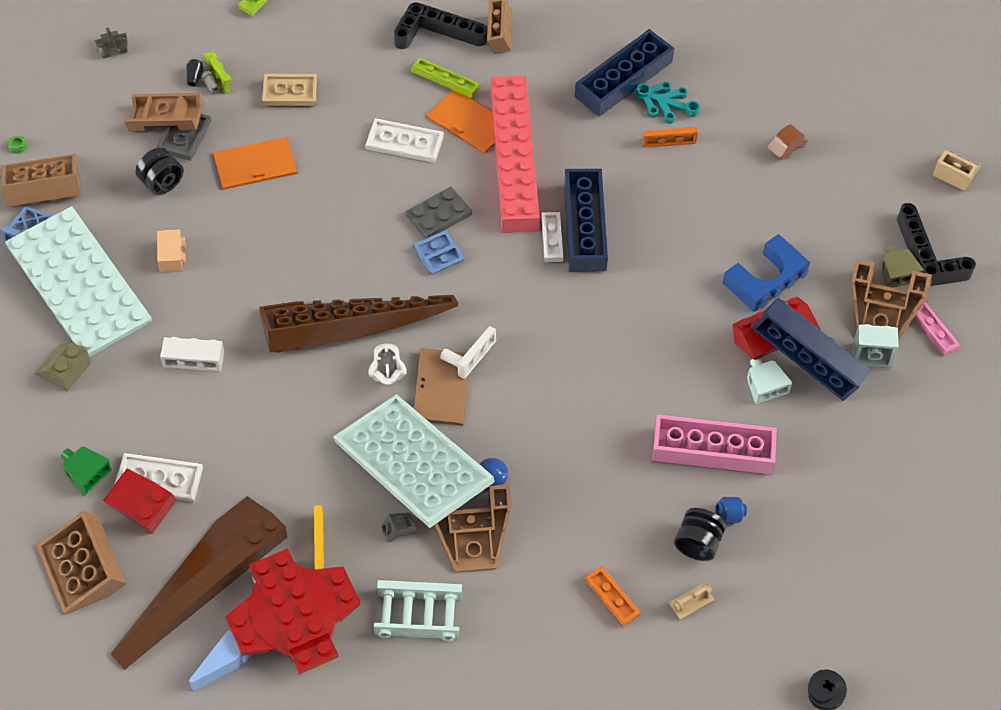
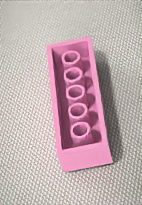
(714, 444)

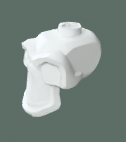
(387, 364)

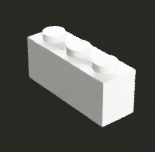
(192, 354)

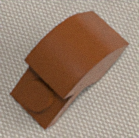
(786, 141)

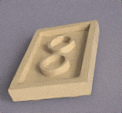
(289, 90)

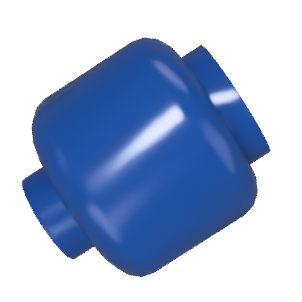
(731, 509)

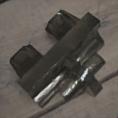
(111, 40)

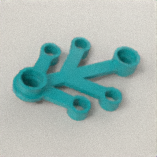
(646, 93)

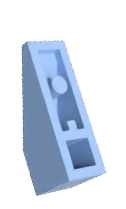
(221, 661)

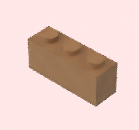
(499, 26)

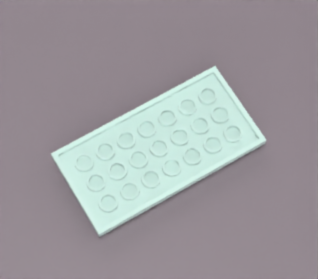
(78, 281)
(413, 460)

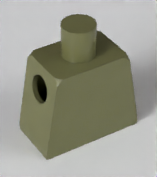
(898, 266)

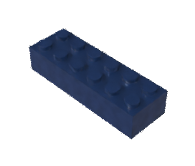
(624, 72)
(585, 220)
(811, 349)

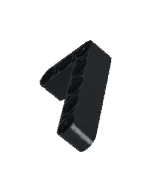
(437, 21)
(918, 243)

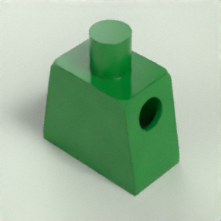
(85, 468)

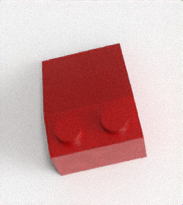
(140, 500)

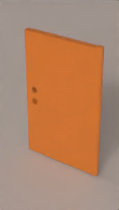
(462, 114)
(260, 160)

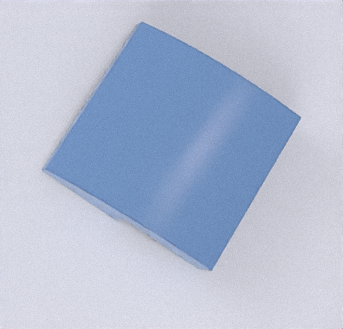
(438, 252)

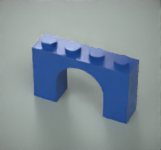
(758, 292)

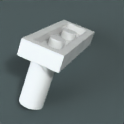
(473, 356)

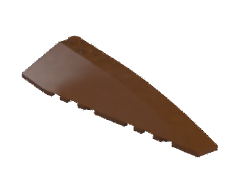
(305, 325)
(219, 558)

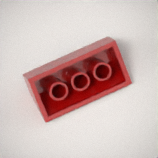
(756, 345)

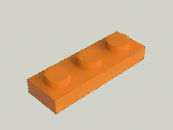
(669, 137)
(612, 596)

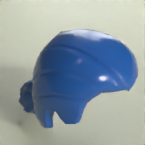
(497, 469)

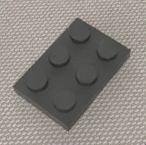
(184, 142)
(438, 212)

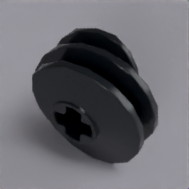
(821, 697)

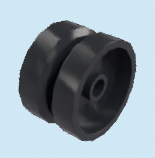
(159, 171)

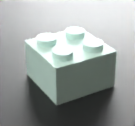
(875, 345)

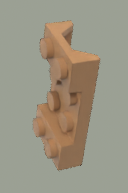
(165, 110)

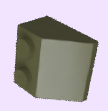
(64, 365)

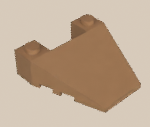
(887, 305)
(476, 535)

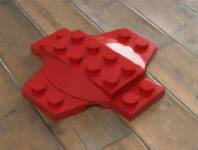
(293, 611)

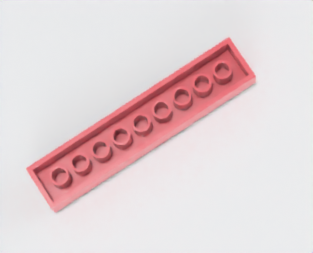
(514, 154)

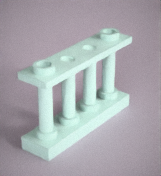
(418, 590)

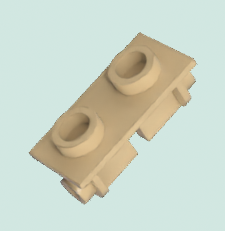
(692, 600)

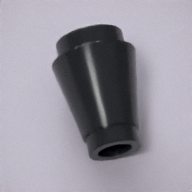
(194, 71)

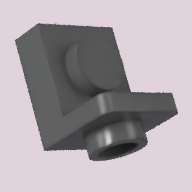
(398, 524)

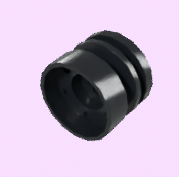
(700, 534)

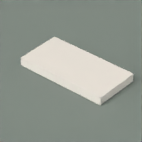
(404, 140)
(175, 476)

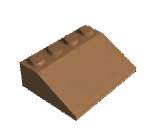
(40, 180)
(80, 563)

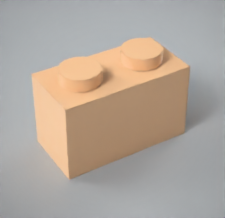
(169, 250)

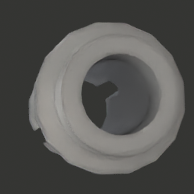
(209, 79)

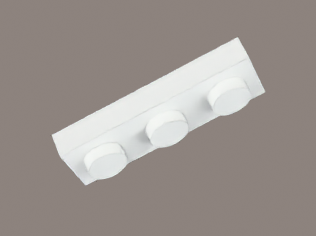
(552, 237)

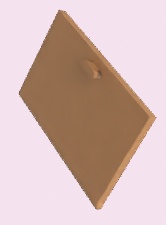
(442, 392)

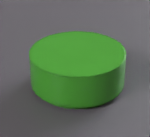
(17, 144)

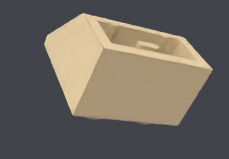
(956, 169)

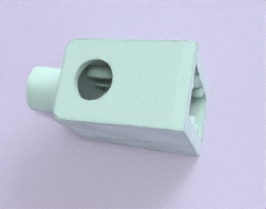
(767, 381)

